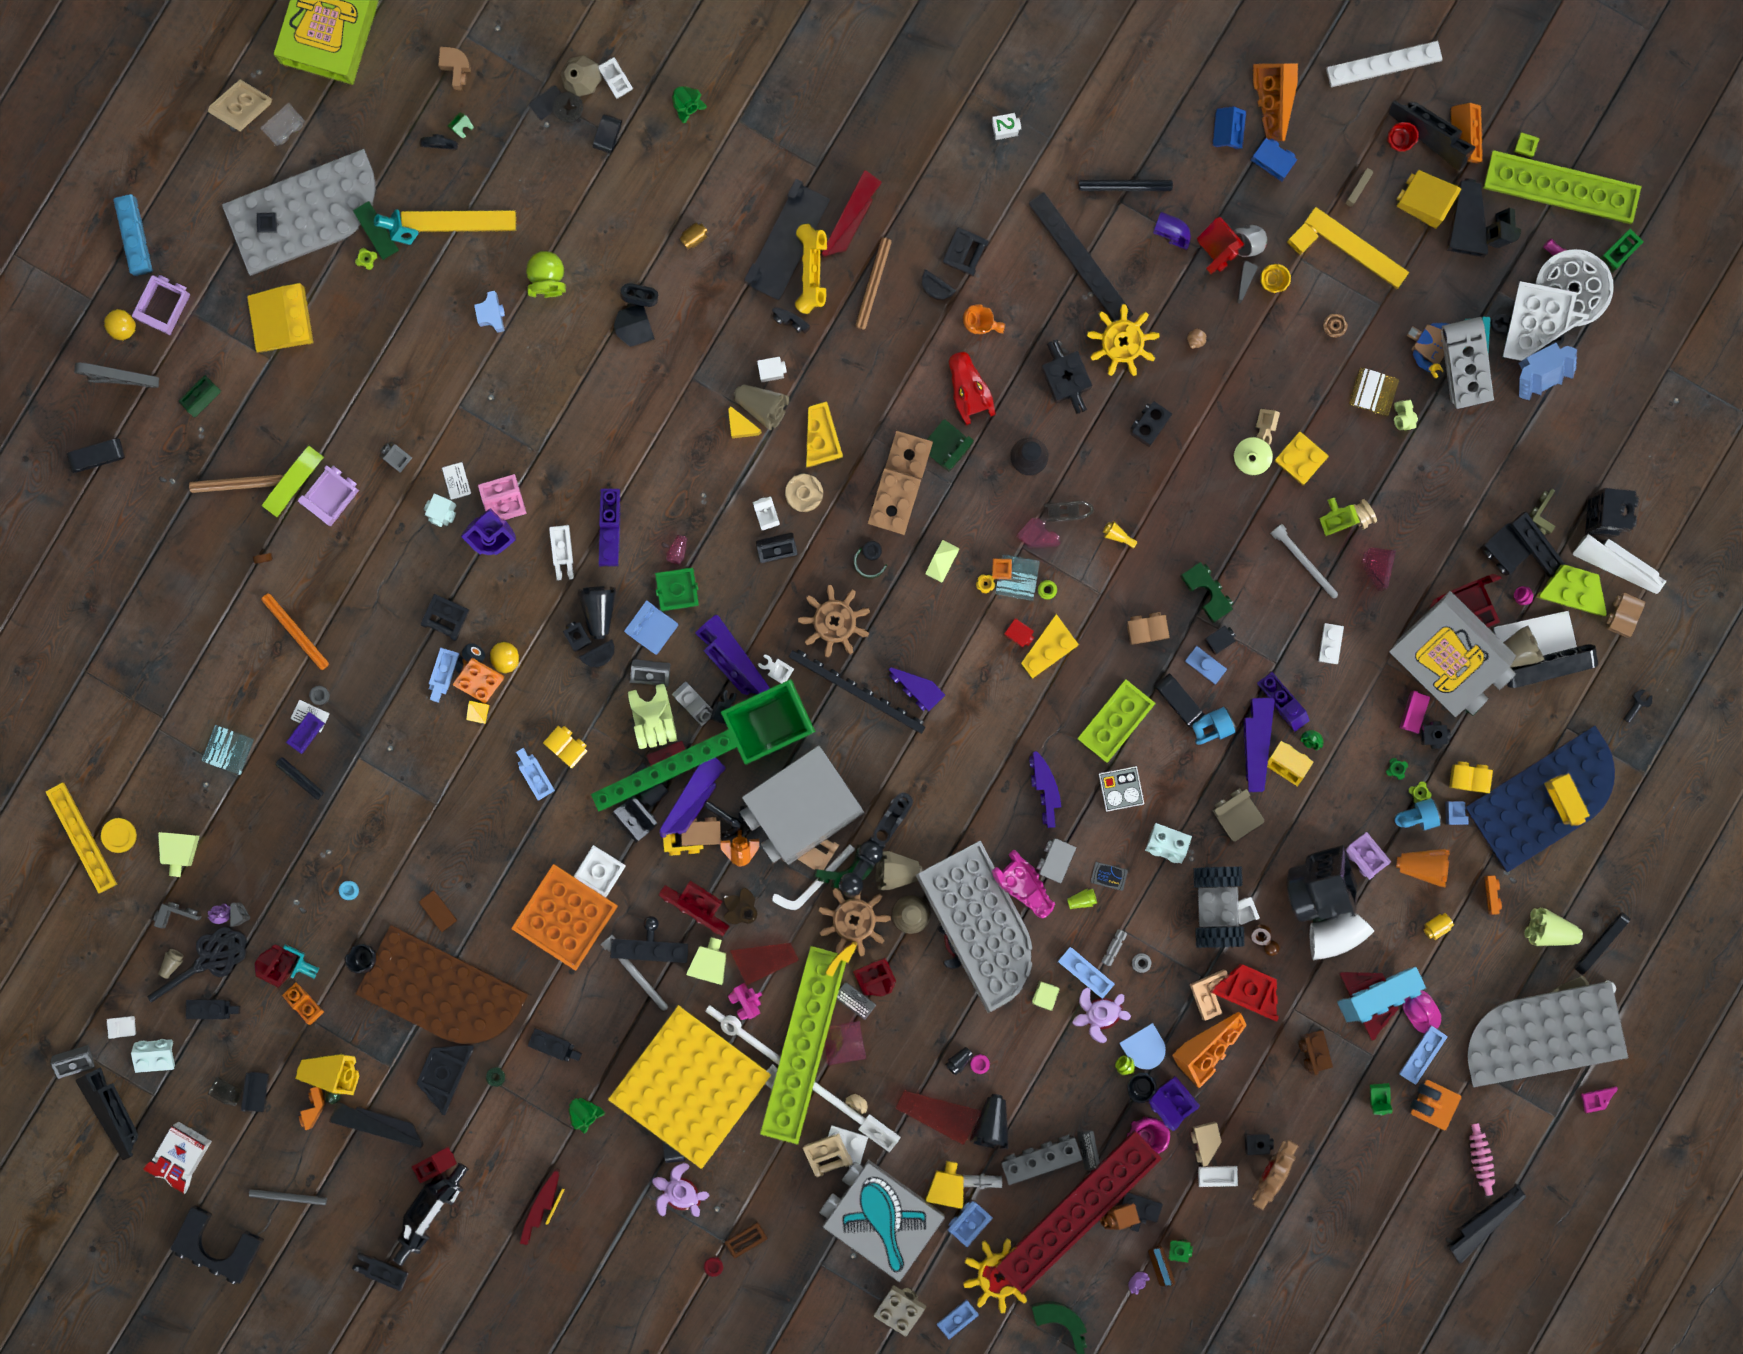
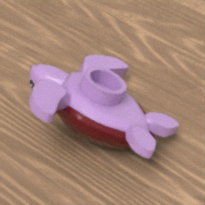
(1100, 1014)
(678, 1192)

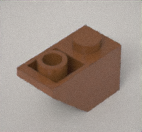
(1120, 1217)

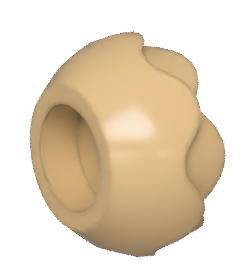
(857, 1103)

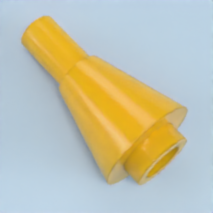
(1114, 532)

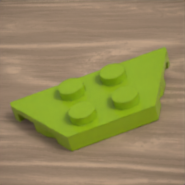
(1576, 590)

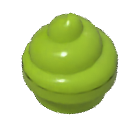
(1125, 1065)

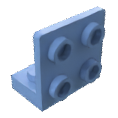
(651, 628)

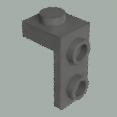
(162, 915)

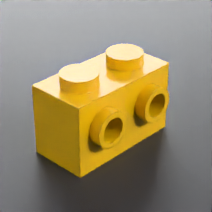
(1289, 763)

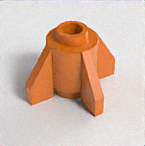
(740, 850)

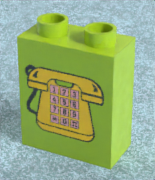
(325, 36)

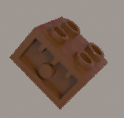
(1316, 1052)

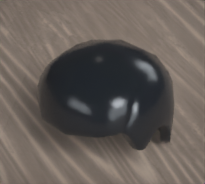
(361, 958)
(1141, 1087)

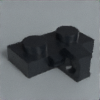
(1146, 1209)

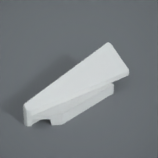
(1619, 562)

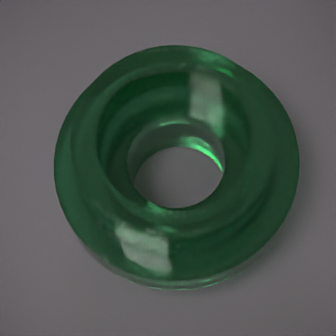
(491, 1081)

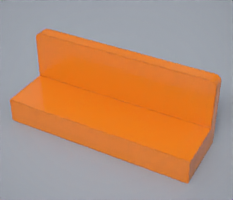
(1468, 119)

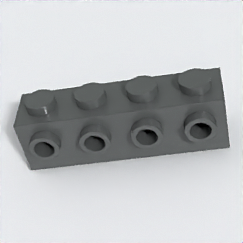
(1041, 1160)

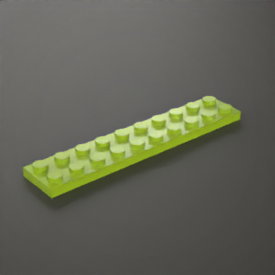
(803, 1047)

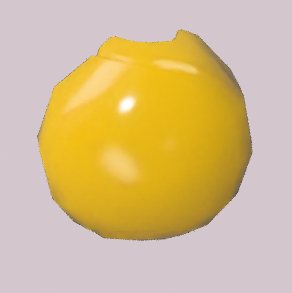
(1275, 278)
(119, 324)
(504, 657)

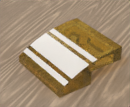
(1374, 391)

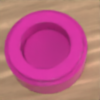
(980, 1064)

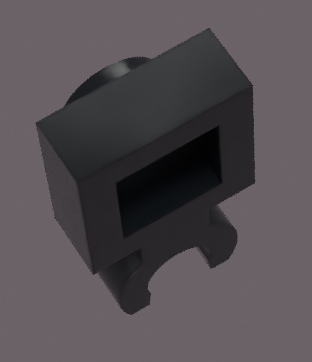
(721, 706)

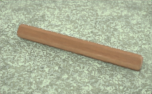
(873, 283)
(236, 483)

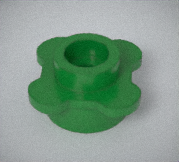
(1402, 768)

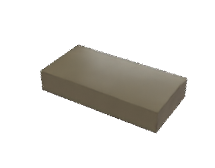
(1359, 187)

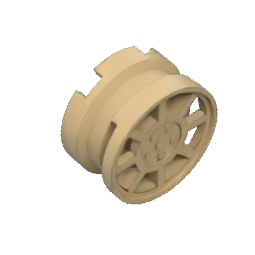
(1365, 514)

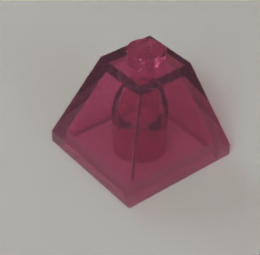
(1378, 566)
(844, 1043)

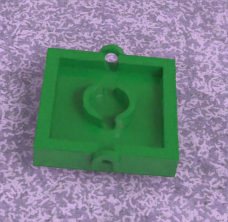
(677, 589)

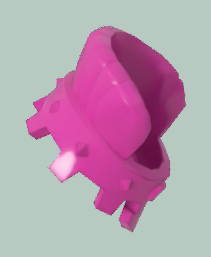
(1153, 1132)

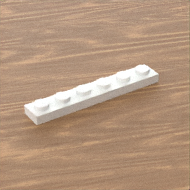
(1384, 64)

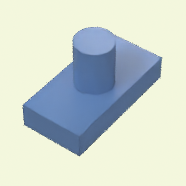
(1205, 665)

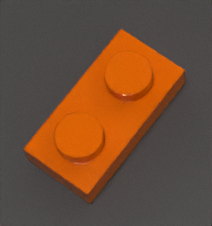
(1493, 902)

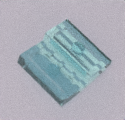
(1022, 580)
(227, 750)

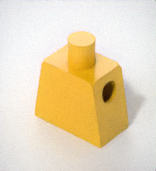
(947, 1187)

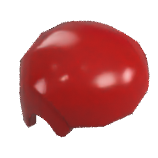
(1402, 136)

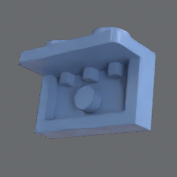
(969, 1223)

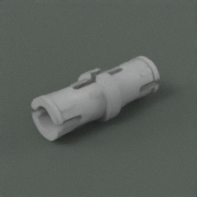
(982, 1181)

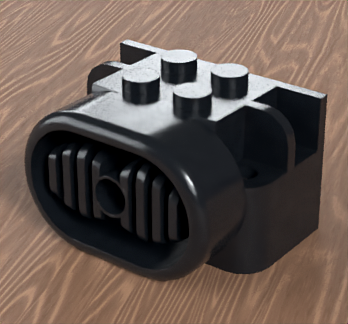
(1323, 886)

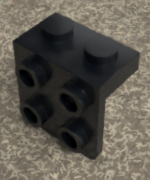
(1505, 550)

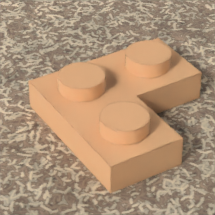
(1206, 1001)

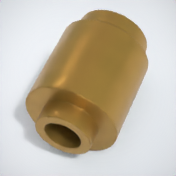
(693, 235)

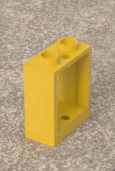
(1567, 800)

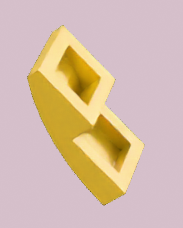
(845, 955)

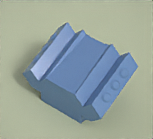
(1546, 369)

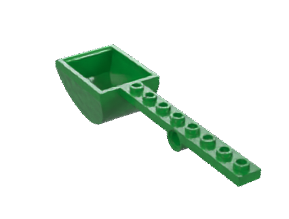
(754, 726)

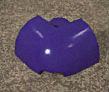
(1173, 229)
(489, 534)

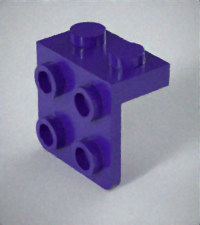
(1173, 1103)

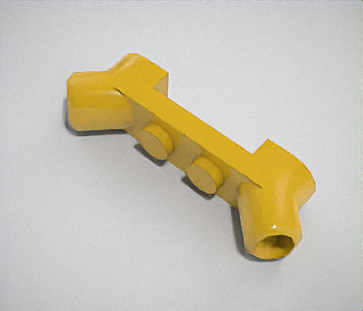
(812, 294)

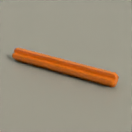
(295, 631)

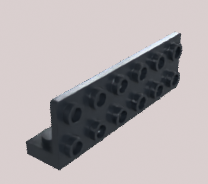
(783, 247)

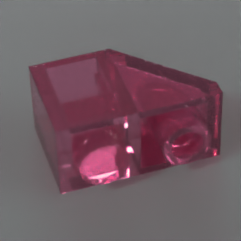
(1037, 537)

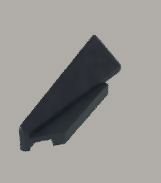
(1435, 133)
(376, 1124)
(1484, 1223)

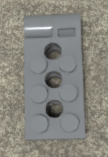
(1455, 338)

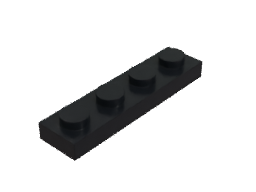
(1537, 544)

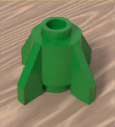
(687, 101)
(583, 1114)

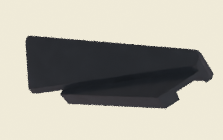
(109, 1111)

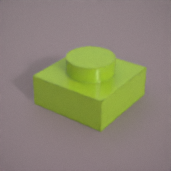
(1526, 145)

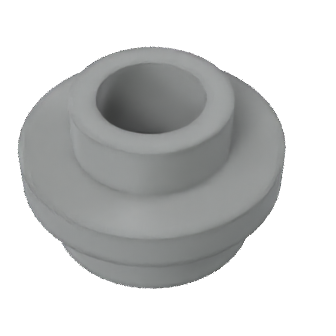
(1146, 967)

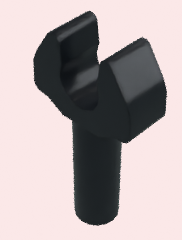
(1637, 705)

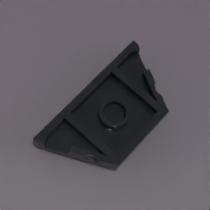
(443, 1073)

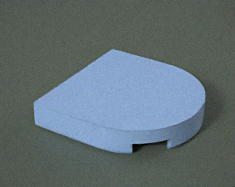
(1145, 1047)

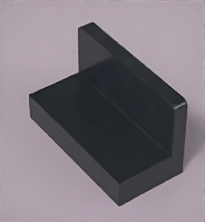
(255, 1091)

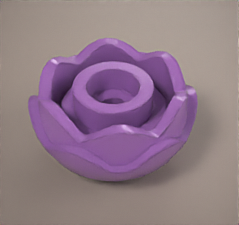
(219, 914)
(1137, 1282)

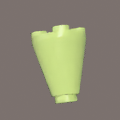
(1551, 930)

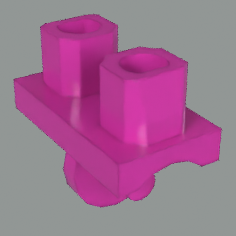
(748, 1000)

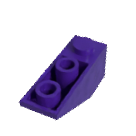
(922, 689)
(1284, 702)

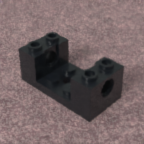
(1606, 510)

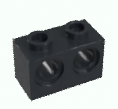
(1154, 426)

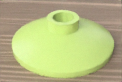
(1256, 447)

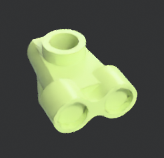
(1406, 417)

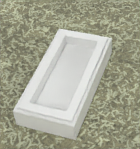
(1217, 1176)

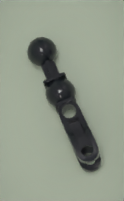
(872, 850)

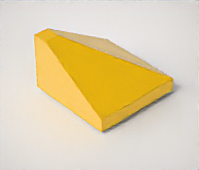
(477, 712)

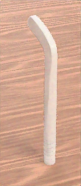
(793, 905)

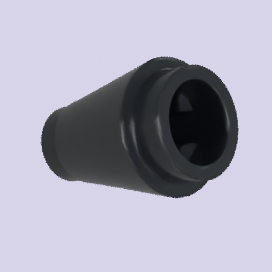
(959, 1061)

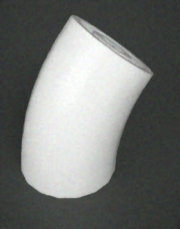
(1337, 935)

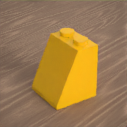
(1427, 198)

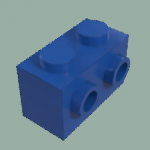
(1274, 159)

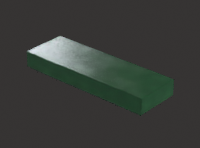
(378, 235)

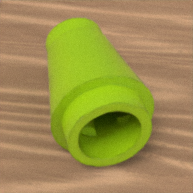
(1082, 899)

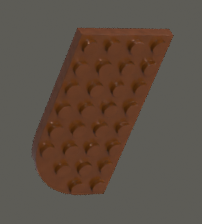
(439, 990)

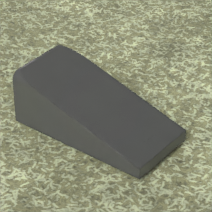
(1247, 274)

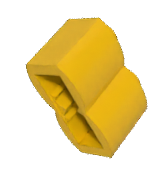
(565, 746)
(1471, 778)

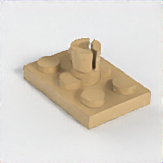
(239, 105)

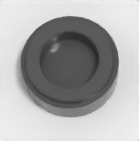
(319, 695)

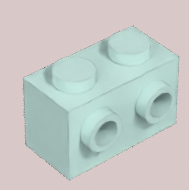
(440, 510)
(1168, 843)

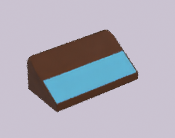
(1161, 1266)

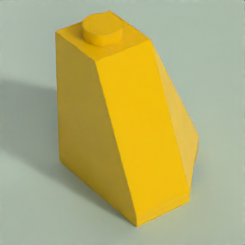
(330, 1073)

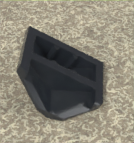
(633, 326)

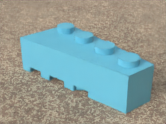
(1382, 996)

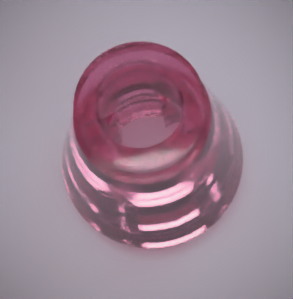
(677, 550)

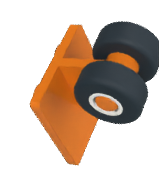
(474, 676)
(1435, 1104)

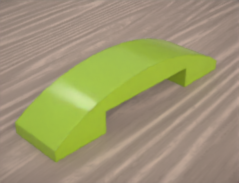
(292, 481)

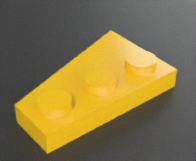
(822, 437)
(1049, 648)

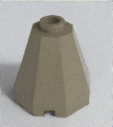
(587, 75)
(896, 871)

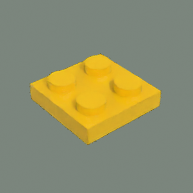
(1301, 458)

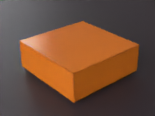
(1002, 569)

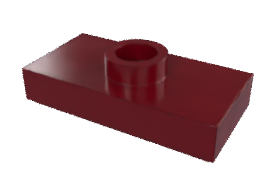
(665, 753)

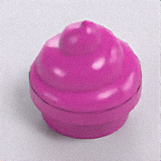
(1523, 595)

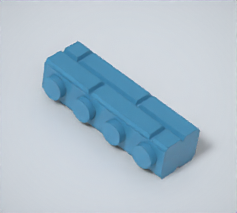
(133, 235)

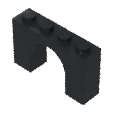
(189, 1245)

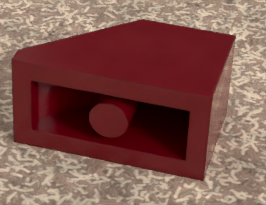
(434, 1165)

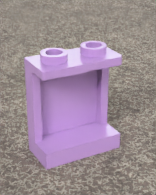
(329, 495)

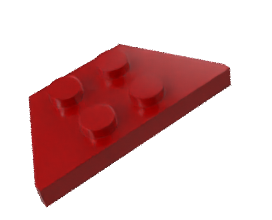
(1250, 990)

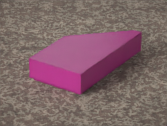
(1597, 1099)

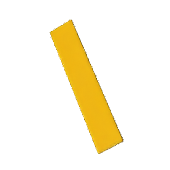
(554, 1207)

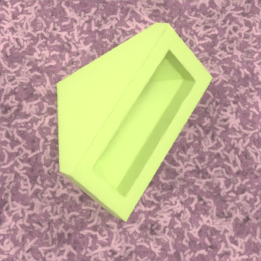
(942, 561)

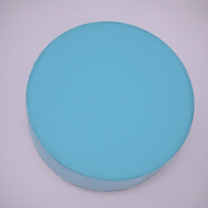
(348, 890)

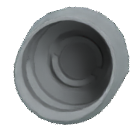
(1254, 240)

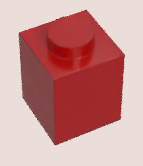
(1019, 633)

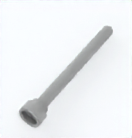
(1281, 534)
(638, 977)

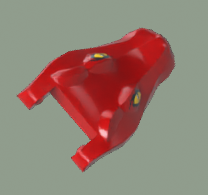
(970, 390)

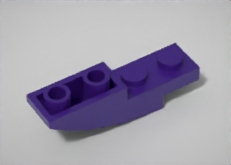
(609, 527)
(1044, 780)

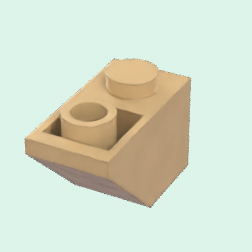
(1207, 1141)

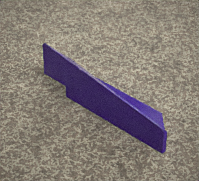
(730, 657)
(1257, 742)
(693, 798)

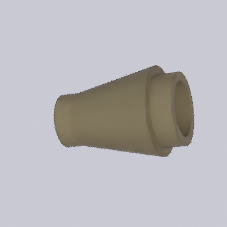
(170, 963)

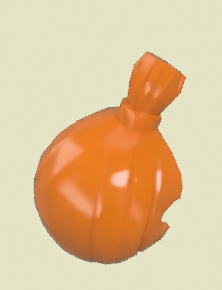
(981, 320)

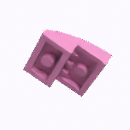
(503, 497)

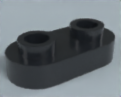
(640, 294)

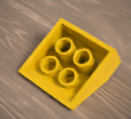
(280, 318)

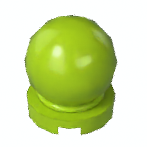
(545, 273)

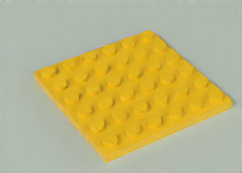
(689, 1087)

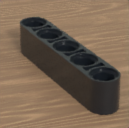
(1555, 665)

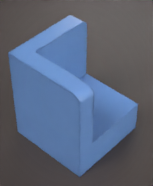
(1455, 813)

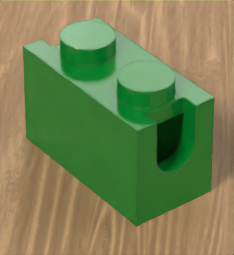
(1621, 250)

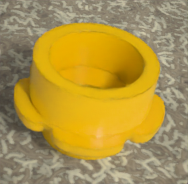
(980, 583)

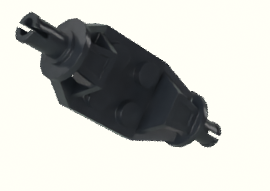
(424, 1209)

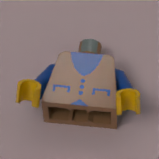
(1428, 347)

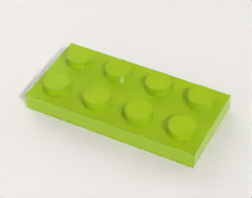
(1116, 721)

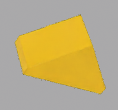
(741, 426)

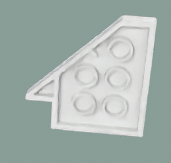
(1539, 318)

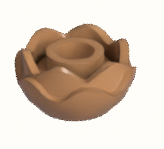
(1336, 319)

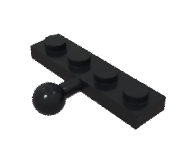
(649, 949)

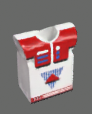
(178, 1156)

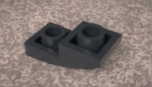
(785, 317)

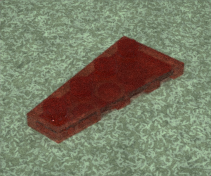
(944, 1117)

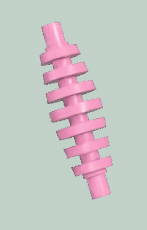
(1480, 1151)

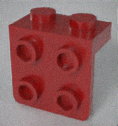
(1220, 244)

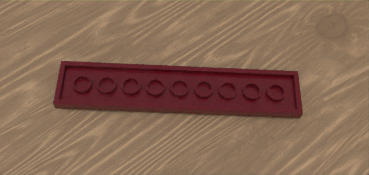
(1078, 1212)

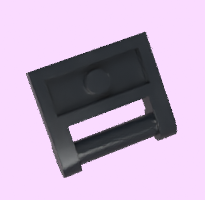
(959, 249)
(446, 610)

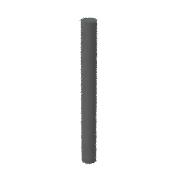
(288, 1197)

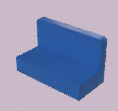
(1229, 127)

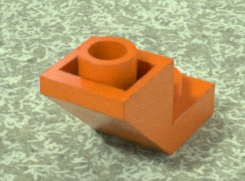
(309, 1116)

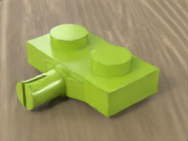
(1338, 518)

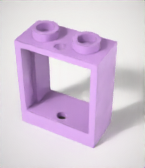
(146, 298)

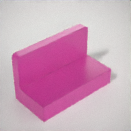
(1414, 712)

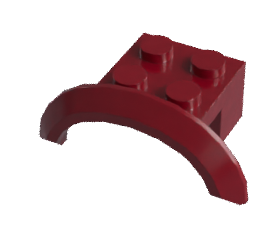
(1476, 599)

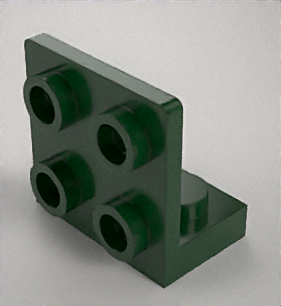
(948, 445)

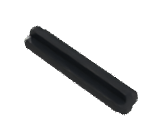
(299, 778)

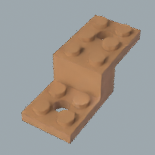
(900, 482)

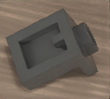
(395, 456)

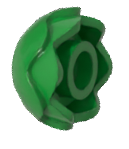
(1312, 739)

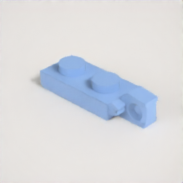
(442, 673)
(534, 775)

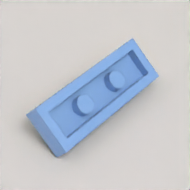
(1086, 972)
(1423, 1055)

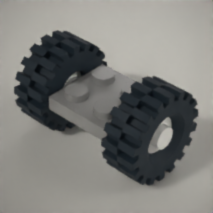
(1218, 907)

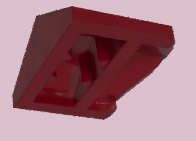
(275, 965)
(875, 978)

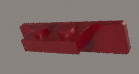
(697, 904)

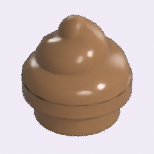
(1196, 338)

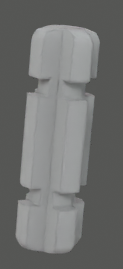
(1114, 947)

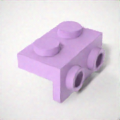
(1367, 855)

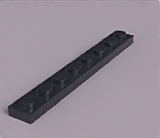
(1078, 256)
(850, 686)

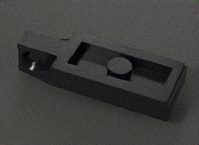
(210, 1009)
(553, 1046)

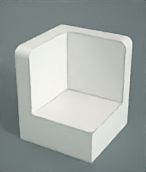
(1247, 911)
(121, 1027)

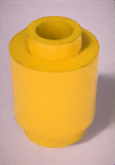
(1438, 926)

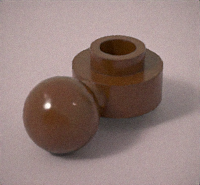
(1271, 947)

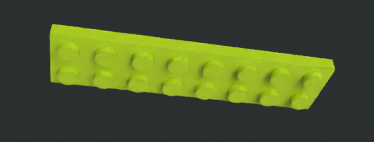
(1562, 187)

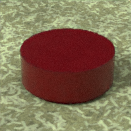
(713, 1266)

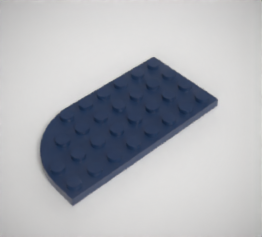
(1520, 815)

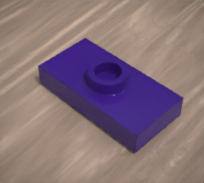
(305, 732)

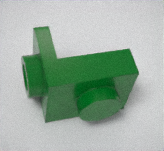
(1380, 1099)
(1180, 1250)

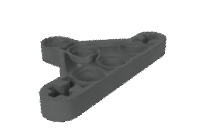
(110, 375)

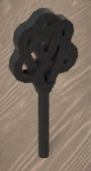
(198, 966)

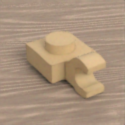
(1266, 423)

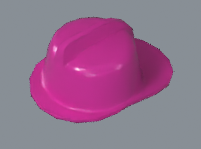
(1422, 1012)

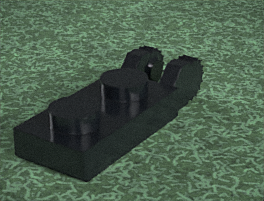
(382, 1272)

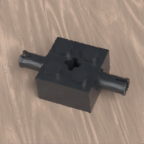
(1062, 388)

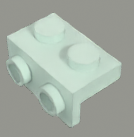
(153, 1055)

